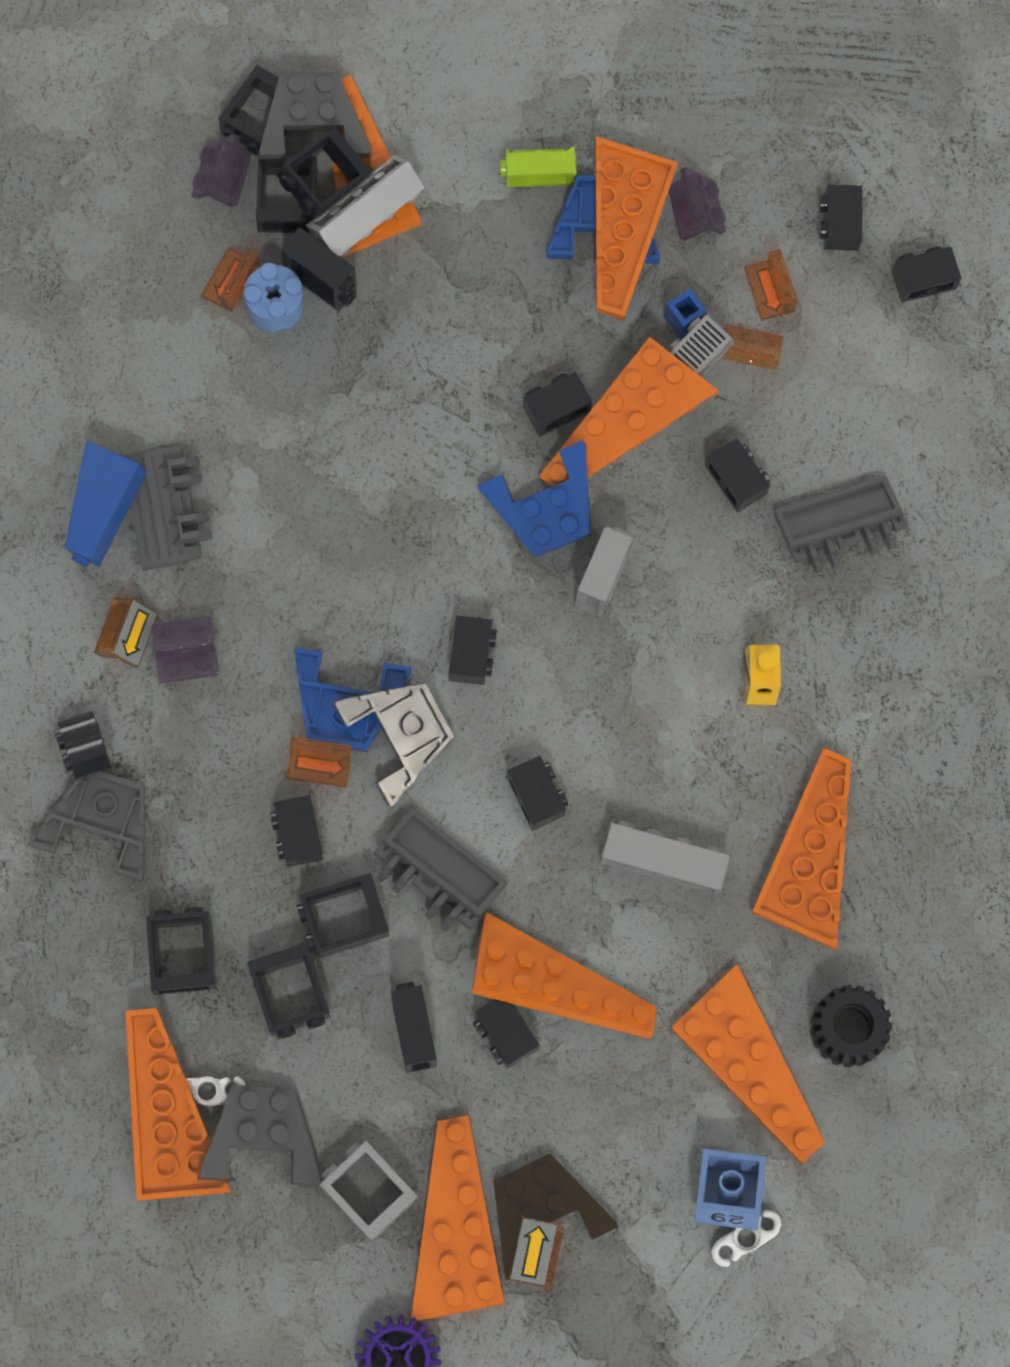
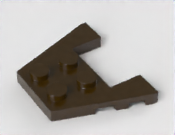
(543, 1193)

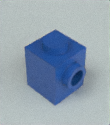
(683, 311)

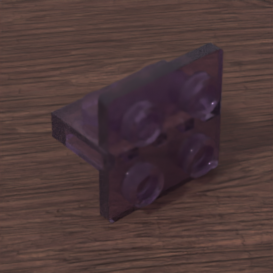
(222, 171)
(696, 205)
(185, 649)

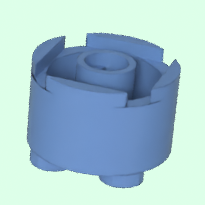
(274, 282)

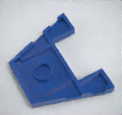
(580, 216)
(550, 516)
(319, 714)

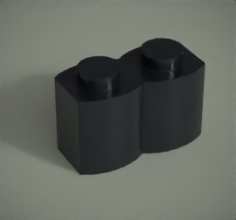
(83, 745)

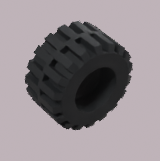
(874, 1015)

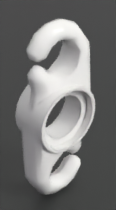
(220, 1084)
(730, 1240)

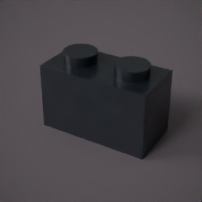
(841, 217)
(926, 273)
(557, 403)
(738, 475)
(470, 650)
(537, 792)
(297, 831)
(506, 1032)

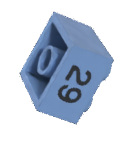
(730, 1189)

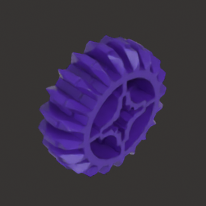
(416, 1336)

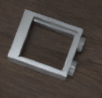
(603, 571)
(387, 1217)

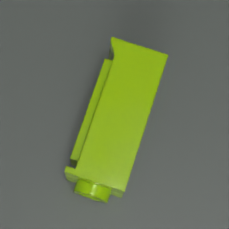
(539, 167)

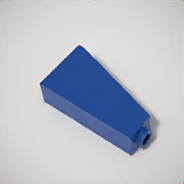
(100, 502)

